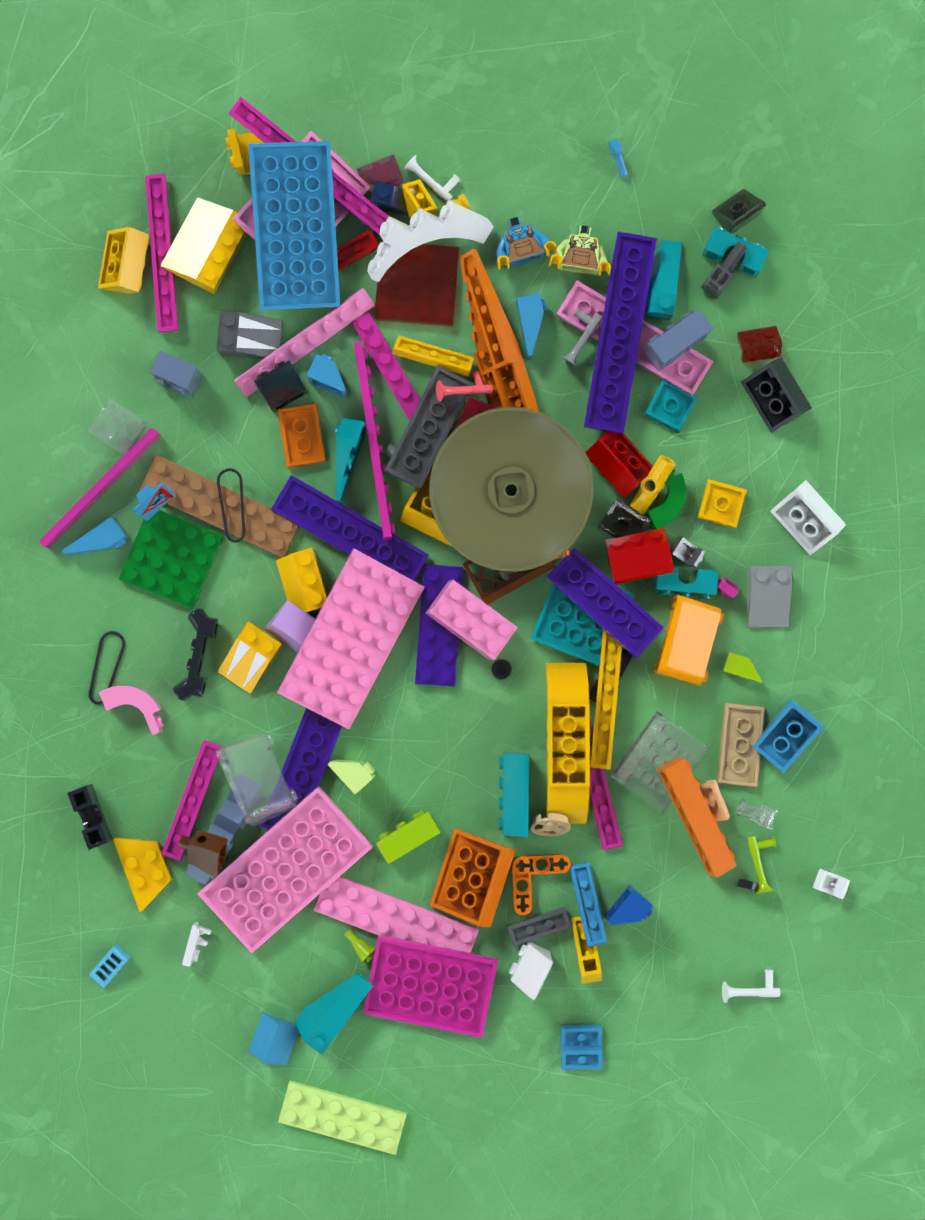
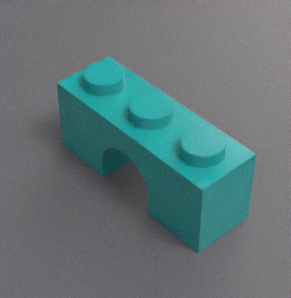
(721, 242)
(703, 585)

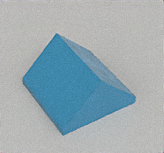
(273, 1040)

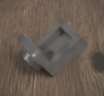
(687, 552)

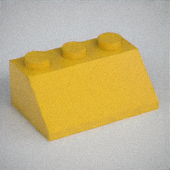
(123, 260)
(303, 580)

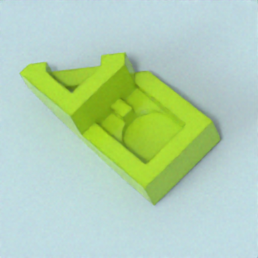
(742, 667)

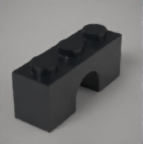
(95, 826)

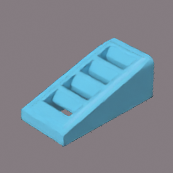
(118, 952)

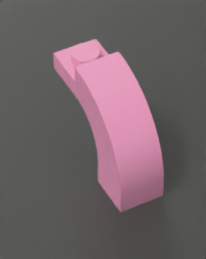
(121, 695)

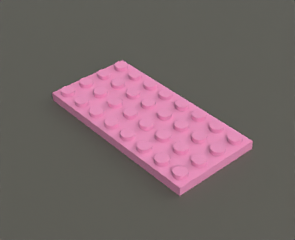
(350, 639)
(285, 869)

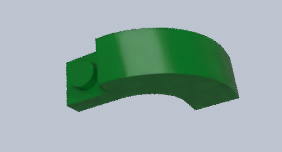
(673, 502)

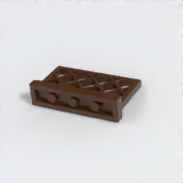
(509, 585)

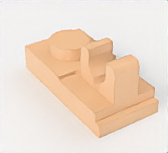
(716, 802)

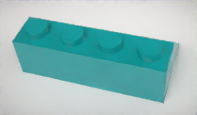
(515, 794)

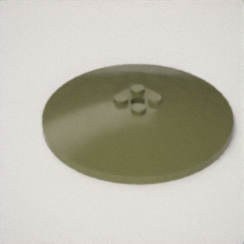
(503, 450)

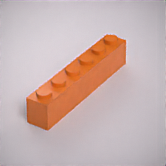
(696, 816)

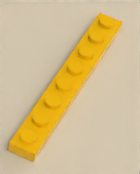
(606, 702)

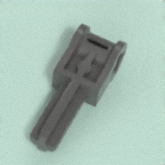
(722, 273)

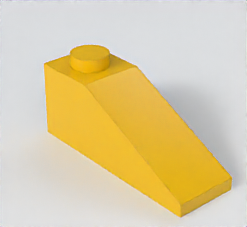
(587, 956)

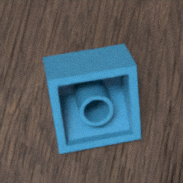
(326, 376)

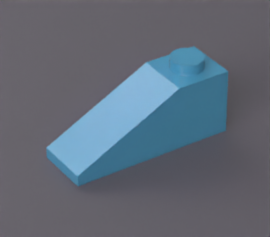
(530, 314)
(101, 538)

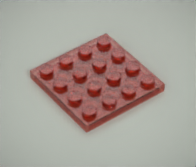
(419, 287)

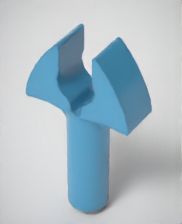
(616, 149)

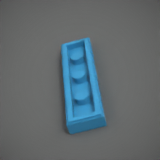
(588, 904)

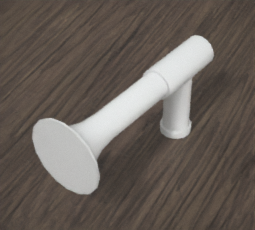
(441, 191)
(768, 991)

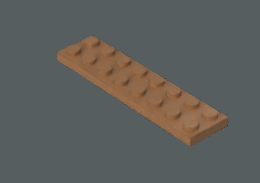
(201, 499)

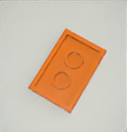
(302, 435)

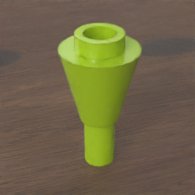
(363, 949)

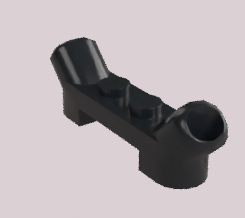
(194, 683)

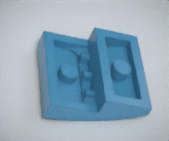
(581, 1046)

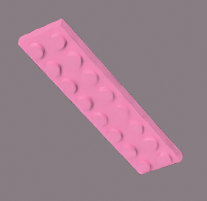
(683, 373)
(392, 916)

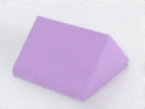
(290, 625)

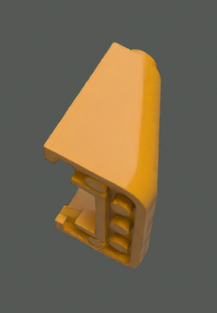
(688, 640)

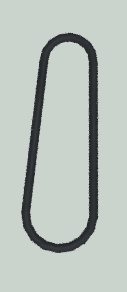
(222, 506)
(96, 663)

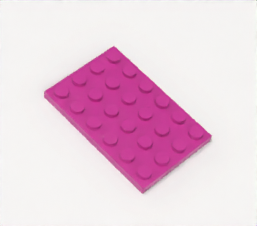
(430, 986)

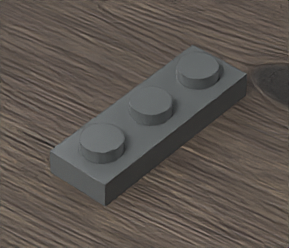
(539, 926)

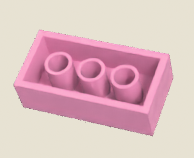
(471, 620)

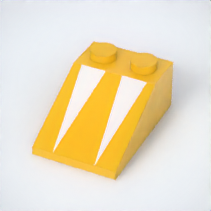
(250, 657)

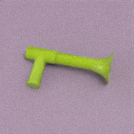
(754, 847)

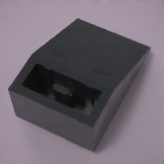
(280, 385)

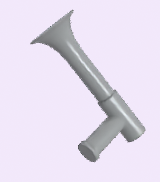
(592, 325)

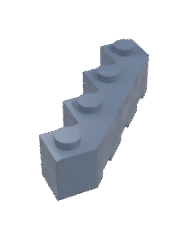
(226, 824)

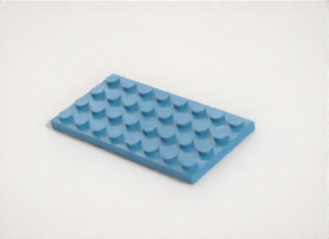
(294, 225)

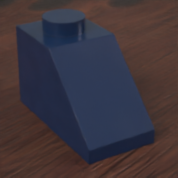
(389, 198)

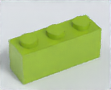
(407, 836)

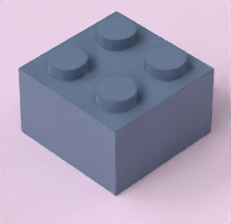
(176, 373)

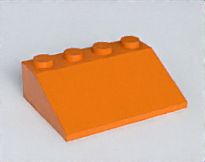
(472, 878)

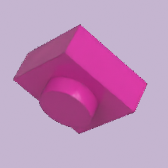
(727, 587)

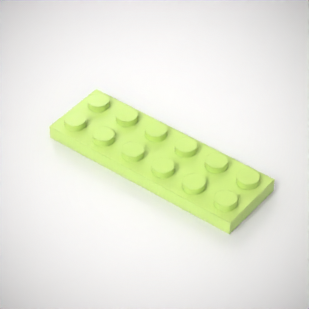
(342, 1117)

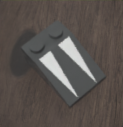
(247, 335)

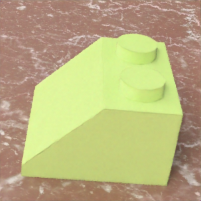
(353, 773)

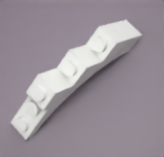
(424, 227)

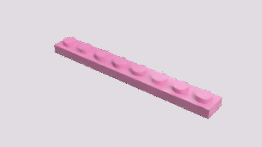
(308, 338)

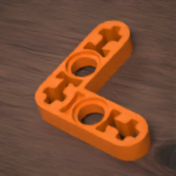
(525, 875)

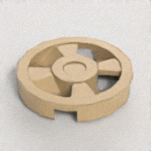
(555, 822)

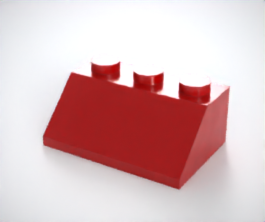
(619, 462)
(639, 556)

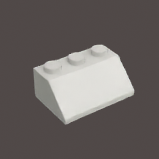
(808, 518)

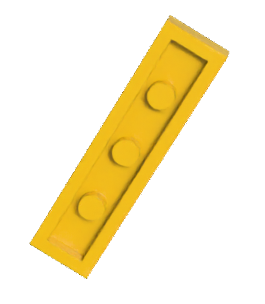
(433, 355)

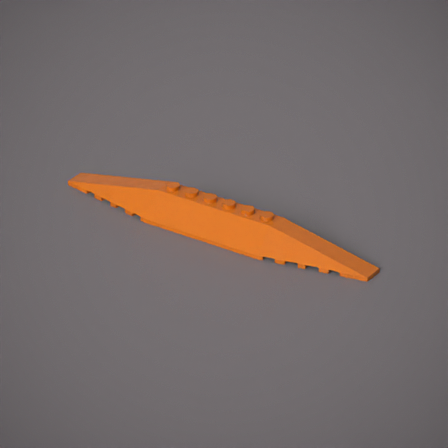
(496, 345)

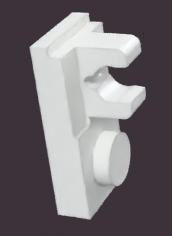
(191, 953)

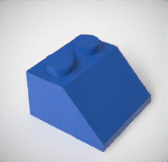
(629, 908)

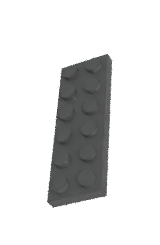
(427, 430)

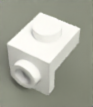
(831, 883)

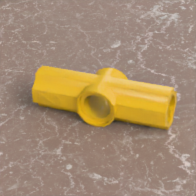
(659, 475)

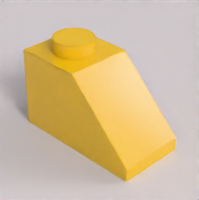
(418, 197)

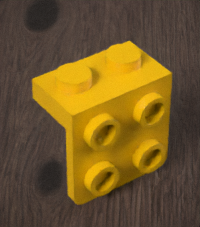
(240, 151)

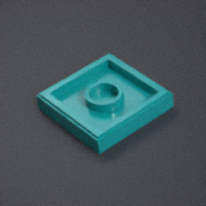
(670, 406)

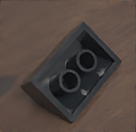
(776, 394)

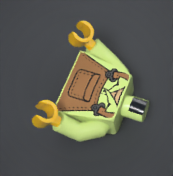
(581, 254)

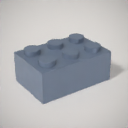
(678, 339)

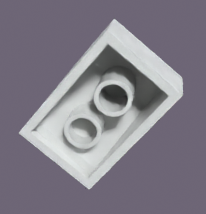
(531, 968)

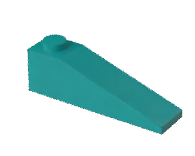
(664, 281)
(348, 444)
(327, 1015)

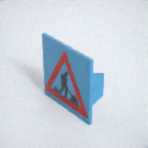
(152, 500)

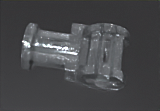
(760, 814)

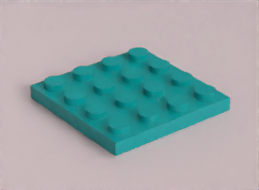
(569, 628)

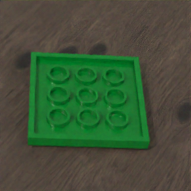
(171, 558)

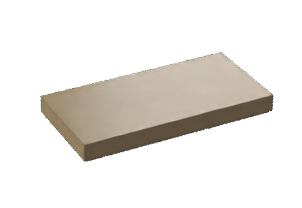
(737, 758)

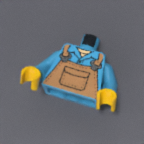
(522, 245)

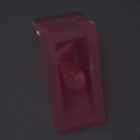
(382, 171)

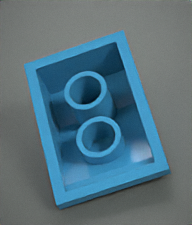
(788, 735)

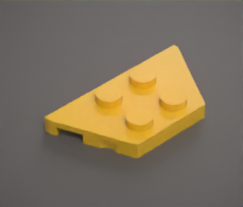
(144, 868)

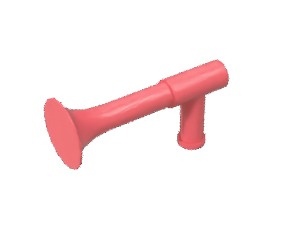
(479, 388)

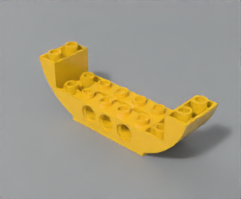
(568, 741)

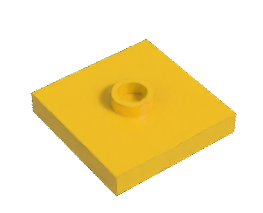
(721, 503)

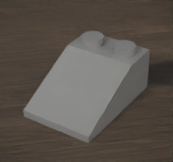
(768, 596)

